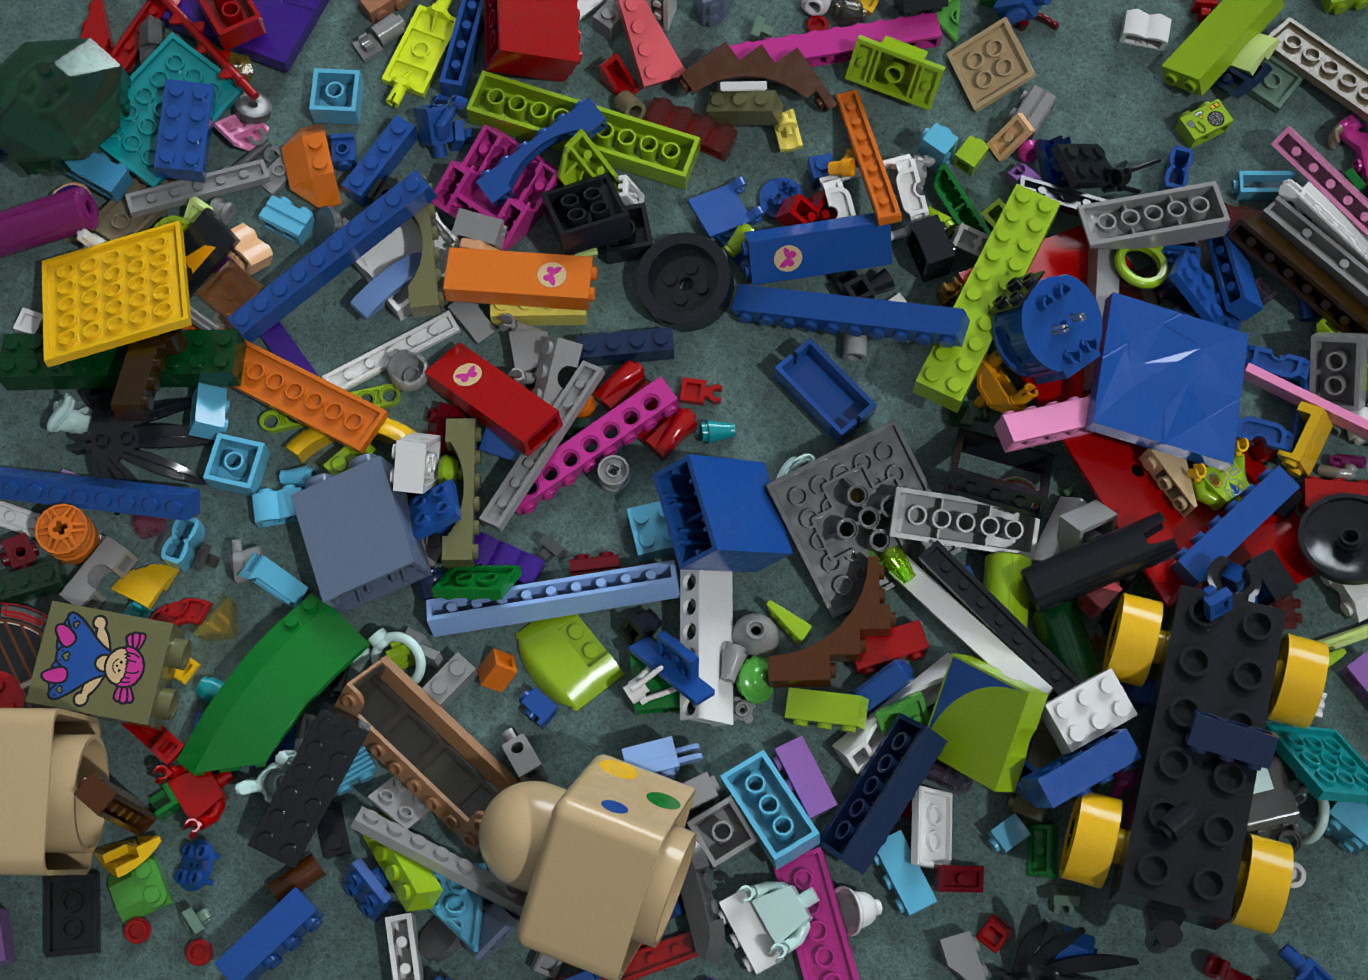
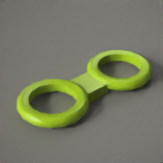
(1137, 281)

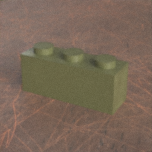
(745, 107)

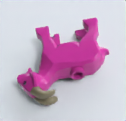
(1348, 133)

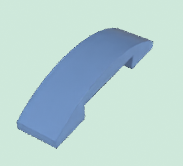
(385, 285)

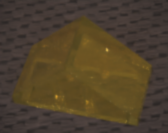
(220, 624)

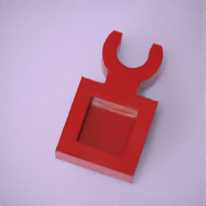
(695, 391)

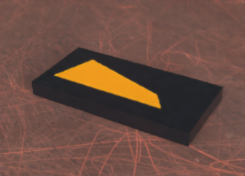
(206, 247)

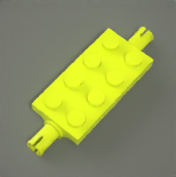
(419, 52)

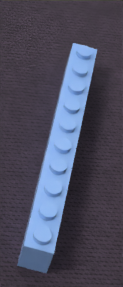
(556, 598)

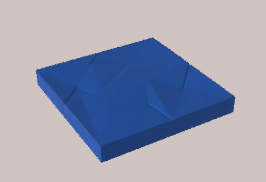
(1168, 382)

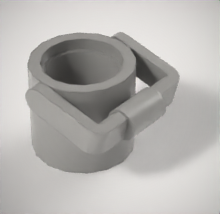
(239, 558)

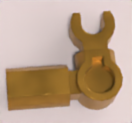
(950, 292)

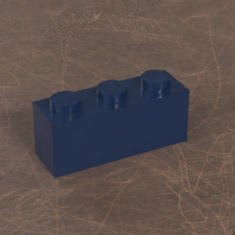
(1231, 740)

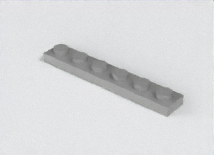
(180, 191)

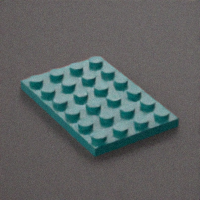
(138, 133)

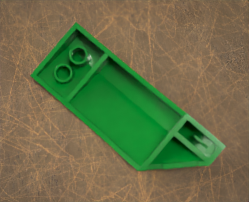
(272, 689)

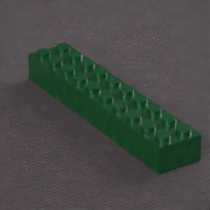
(210, 358)

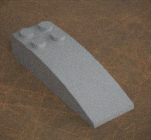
(1156, 218)
(961, 523)

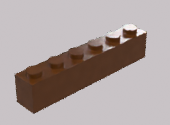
(115, 804)

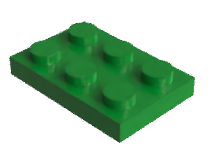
(477, 582)

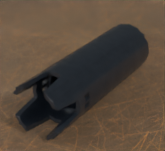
(1097, 563)

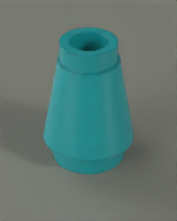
(715, 431)

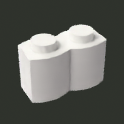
(1145, 29)

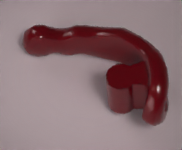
(1041, 17)
(1220, 969)

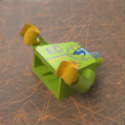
(1217, 486)

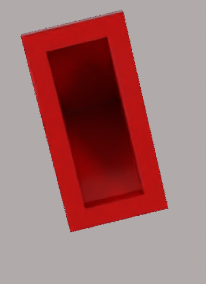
(616, 77)

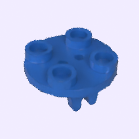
(777, 187)
(196, 865)

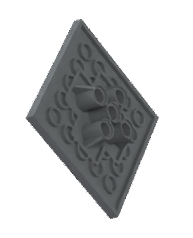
(818, 500)

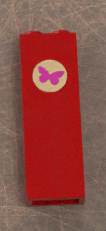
(494, 399)

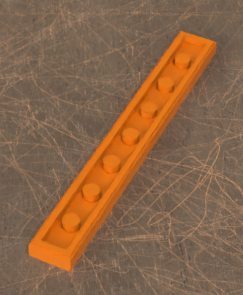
(868, 158)

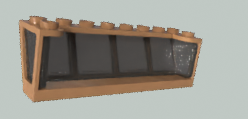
(425, 748)

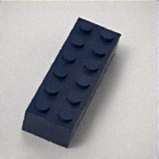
(882, 792)

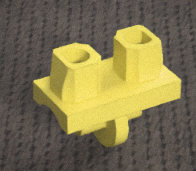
(788, 133)

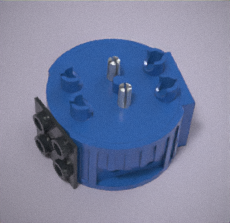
(1046, 326)

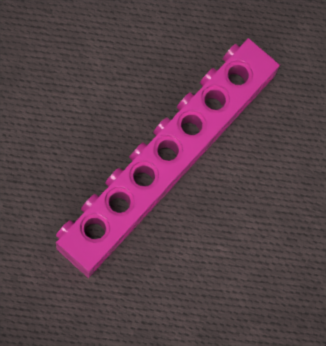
(596, 433)

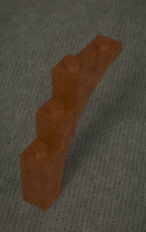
(813, 664)

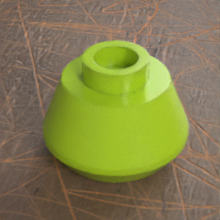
(449, 469)

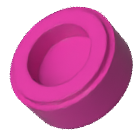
(1027, 151)

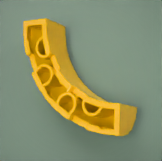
(311, 441)

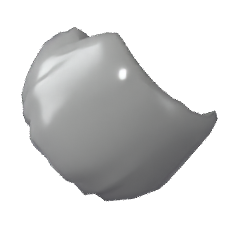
(407, 370)

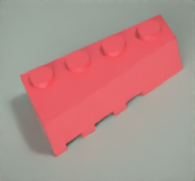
(649, 47)

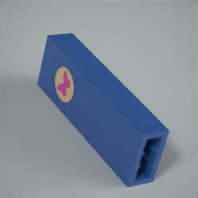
(816, 249)

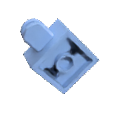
(661, 756)

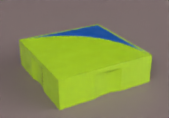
(985, 721)

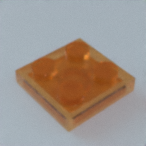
(229, 289)

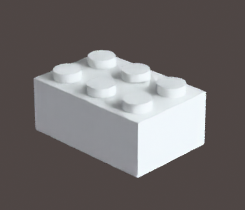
(415, 463)
(1087, 711)

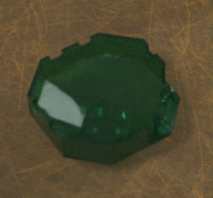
(59, 103)

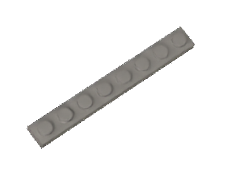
(528, 468)
(439, 860)

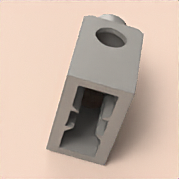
(522, 756)

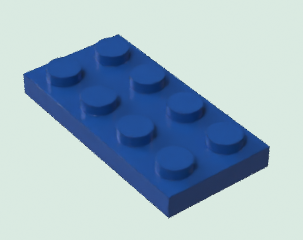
(1200, 291)

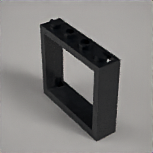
(996, 491)

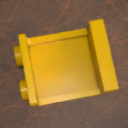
(1310, 443)

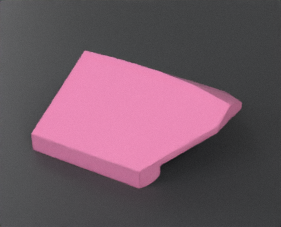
(238, 131)

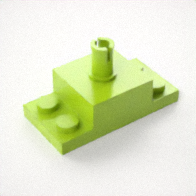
(895, 70)

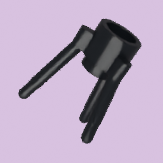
(1120, 175)

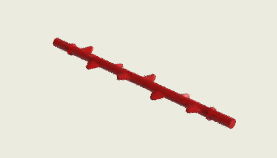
(205, 46)

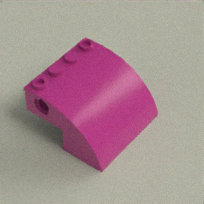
(522, 211)

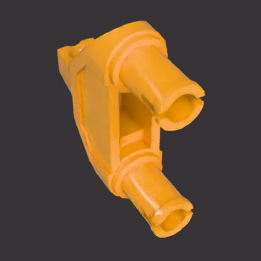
(997, 389)

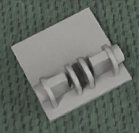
(399, 803)

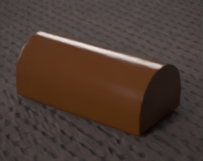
(303, 876)

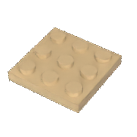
(991, 64)

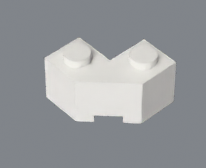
(1353, 599)

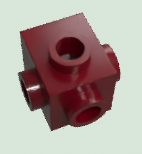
(21, 544)

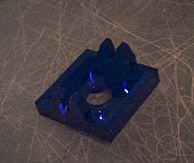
(1045, 158)

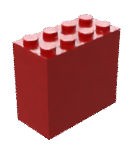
(532, 38)

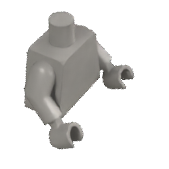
(526, 348)

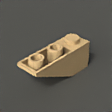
(1171, 478)

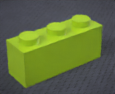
(826, 709)

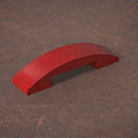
(161, 742)

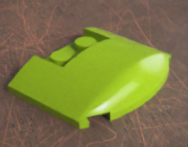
(567, 660)

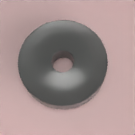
(253, 111)

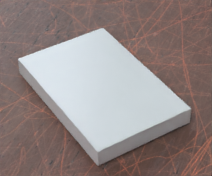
(931, 827)

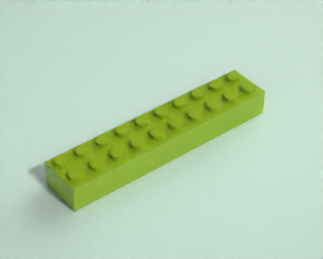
(626, 143)
(1006, 255)

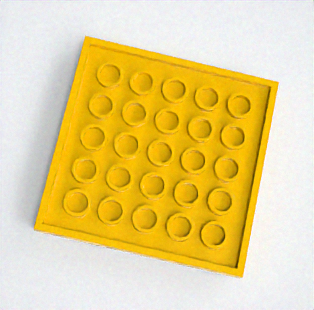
(114, 293)

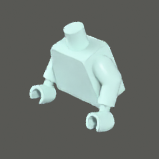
(782, 912)

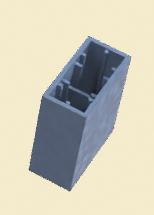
(359, 534)

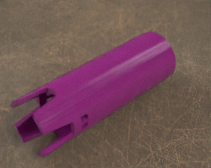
(46, 220)

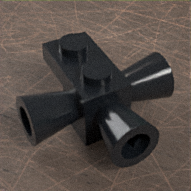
(855, 285)

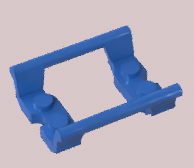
(1271, 433)

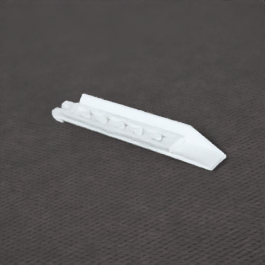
(1327, 218)

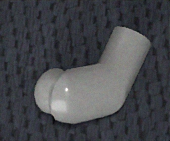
(1347, 472)

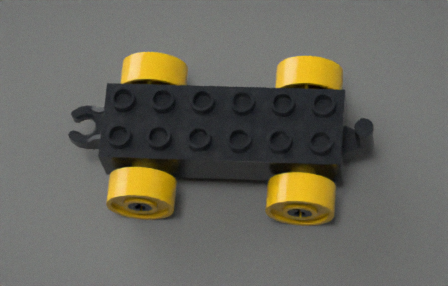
(1224, 668)

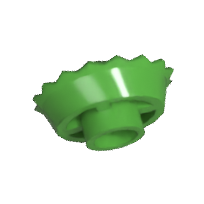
(754, 680)

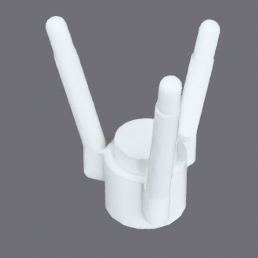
(637, 689)

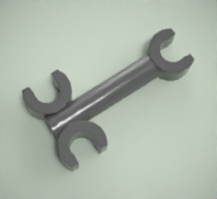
(263, 146)

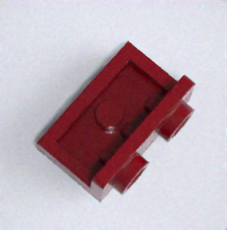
(437, 421)

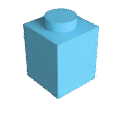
(1007, 834)

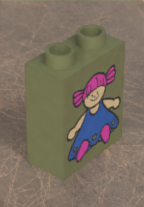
(109, 665)

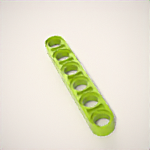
(376, 393)

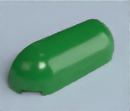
(957, 200)

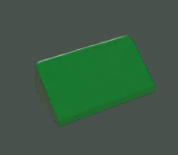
(1042, 851)

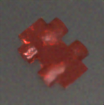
(1291, 618)

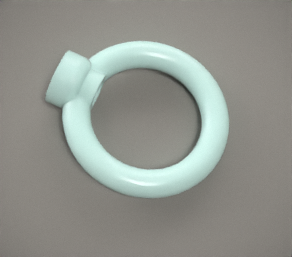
(382, 639)
(1300, 794)

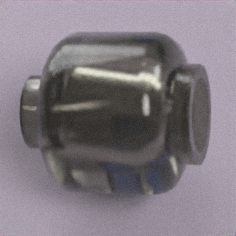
(848, 13)

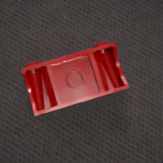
(668, 431)

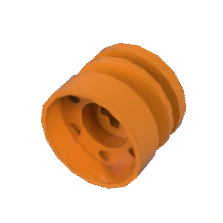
(79, 535)

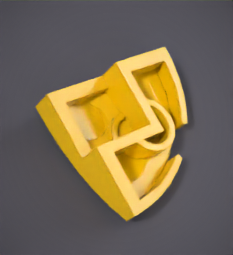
(145, 583)
(124, 855)

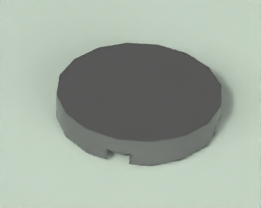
(326, 224)
(438, 941)

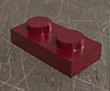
(958, 878)

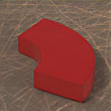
(183, 612)

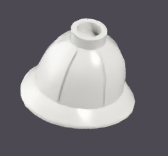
(857, 909)

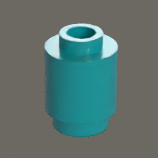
(208, 688)

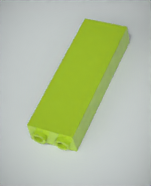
(1217, 43)

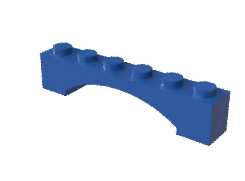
(500, 181)

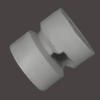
(613, 474)

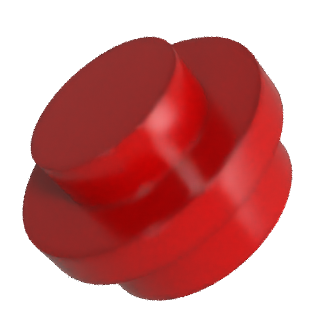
(137, 930)

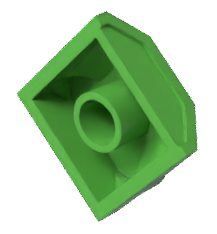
(140, 890)

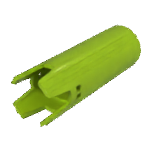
(1005, 582)

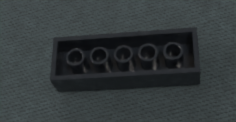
(309, 785)

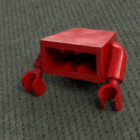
(199, 796)

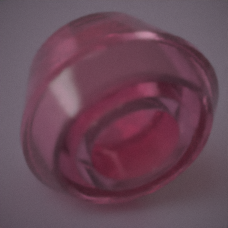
(149, 526)

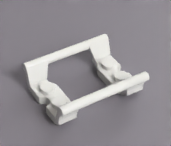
(906, 182)

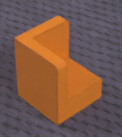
(497, 670)

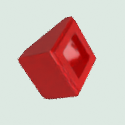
(994, 933)

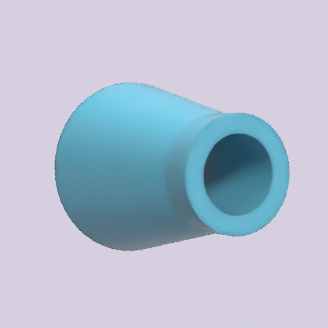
(297, 476)

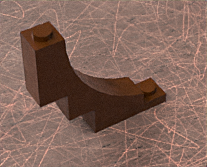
(789, 72)

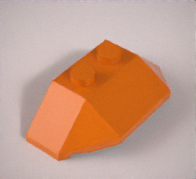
(311, 167)

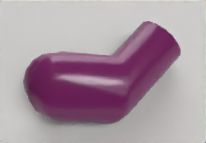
(1342, 459)

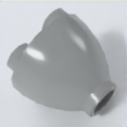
(762, 644)

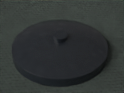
(1335, 538)

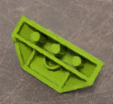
(583, 161)

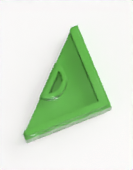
(949, 20)

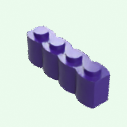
(501, 553)

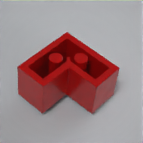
(800, 210)

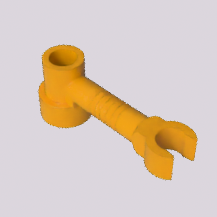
(845, 166)

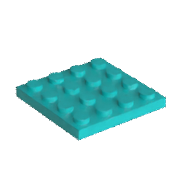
(1323, 762)

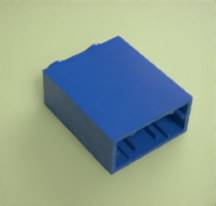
(721, 514)

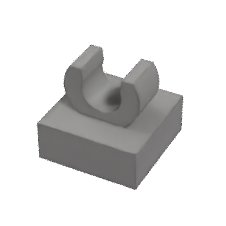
(367, 47)

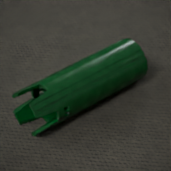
(1067, 638)

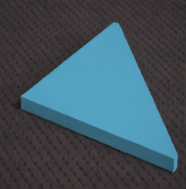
(460, 910)

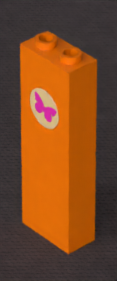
(520, 278)

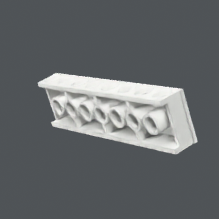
(713, 630)

